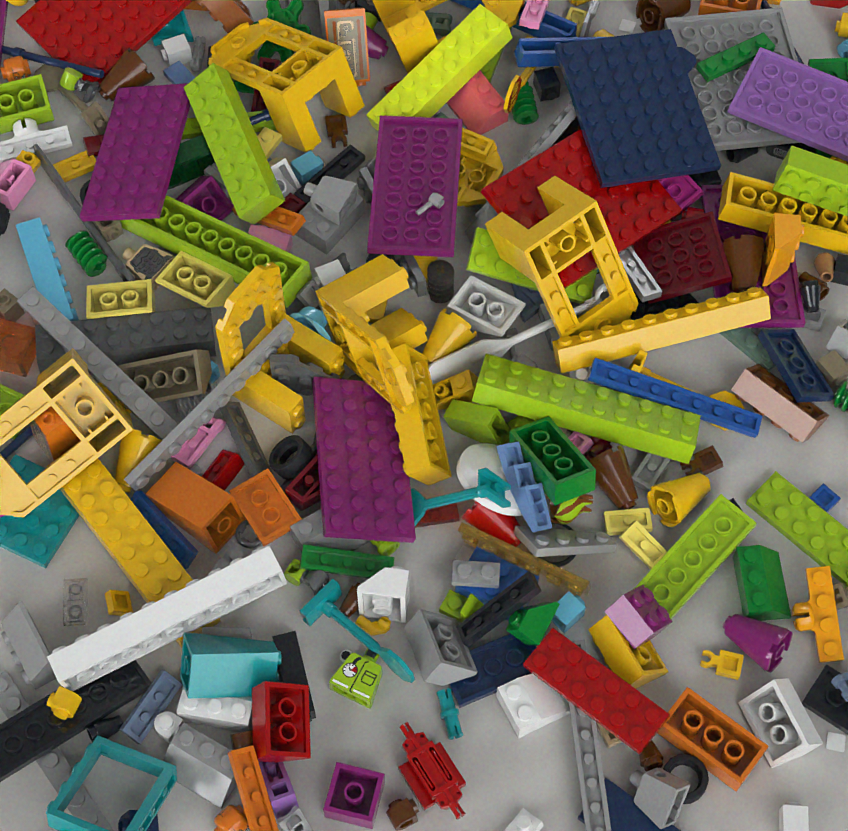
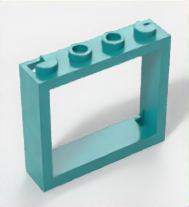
(101, 746)

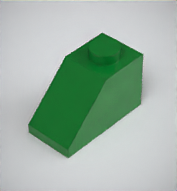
(531, 622)

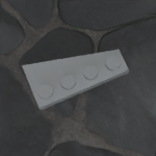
(564, 542)

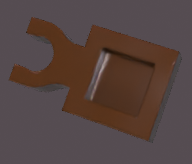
(337, 129)
(704, 462)

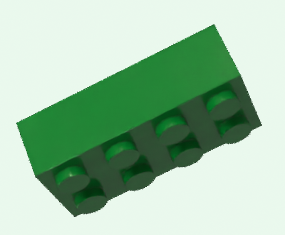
(554, 460)

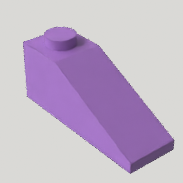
(278, 787)

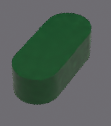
(191, 161)

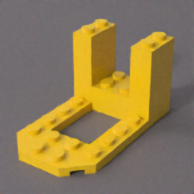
(412, 31)
(312, 69)
(556, 242)
(367, 345)
(262, 391)
(84, 409)

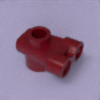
(597, 448)

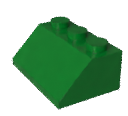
(761, 583)

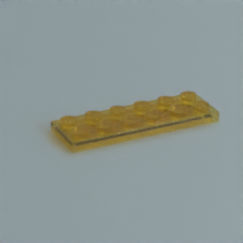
(516, 556)

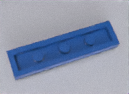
(170, 535)

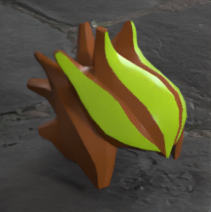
(569, 510)

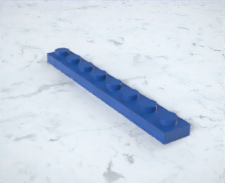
(675, 396)

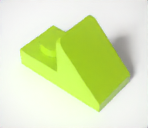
(459, 606)

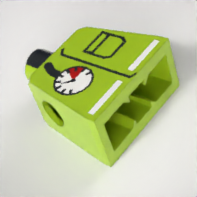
(358, 678)

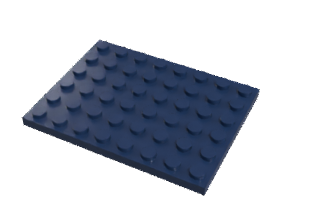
(636, 108)

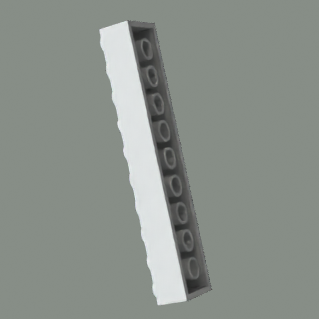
(167, 619)

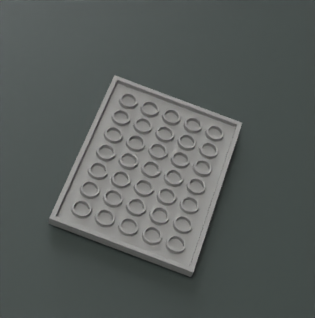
(713, 34)

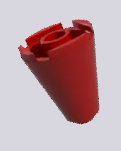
(493, 523)

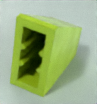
(477, 422)

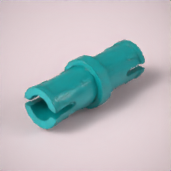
(449, 713)

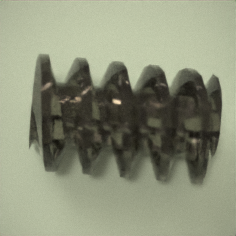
(440, 281)

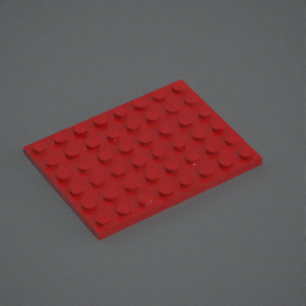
(96, 30)
(628, 209)

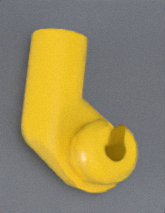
(373, 628)

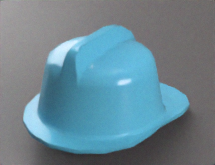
(312, 319)

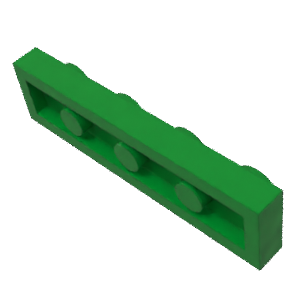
(733, 57)
(343, 561)

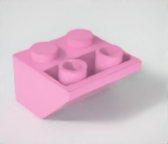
(15, 182)

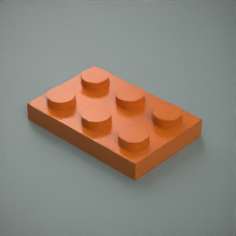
(265, 507)

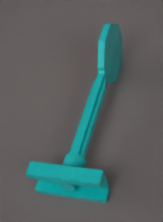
(488, 486)
(324, 602)

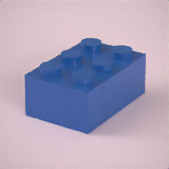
(508, 574)

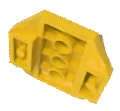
(478, 167)

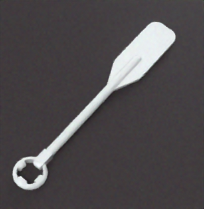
(474, 354)

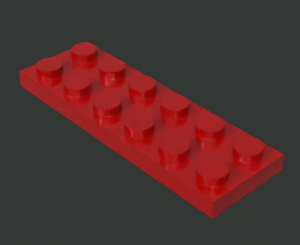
(596, 690)

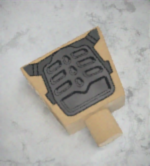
(147, 262)

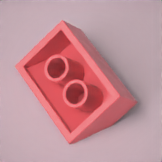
(479, 105)

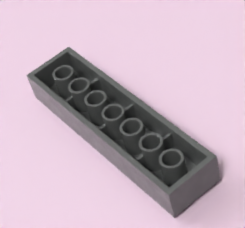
(136, 336)

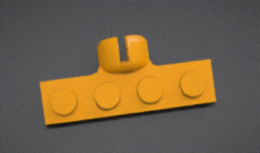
(820, 614)

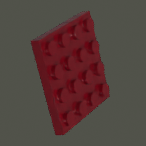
(685, 256)

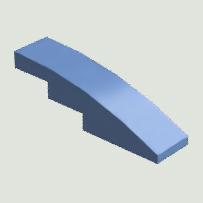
(527, 494)

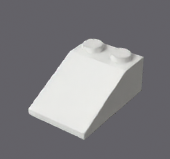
(485, 307)
(531, 704)

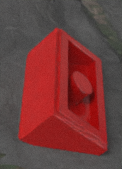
(224, 469)

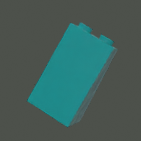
(226, 665)

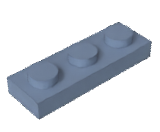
(150, 705)

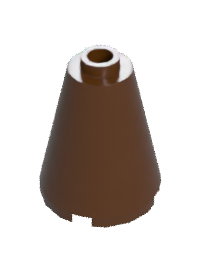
(653, 12)
(127, 72)
(744, 260)
(615, 477)

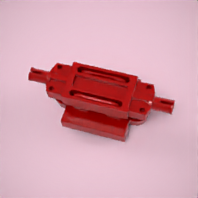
(431, 773)

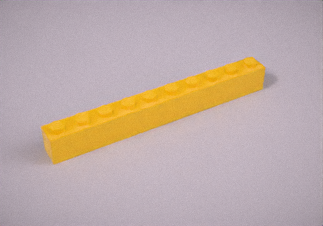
(661, 329)

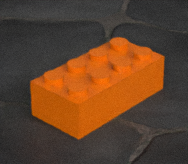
(713, 738)

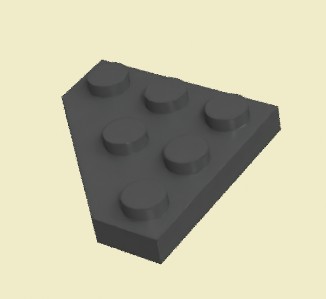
(295, 374)

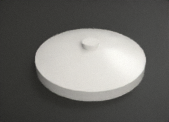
(478, 457)

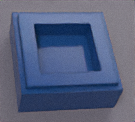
(825, 498)

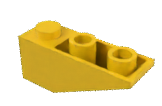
(457, 387)

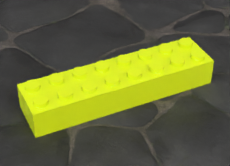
(445, 68)

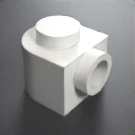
(167, 725)

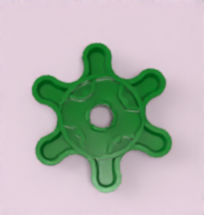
(286, 16)

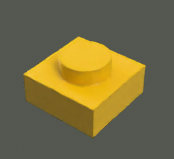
(118, 602)

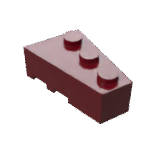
(305, 488)

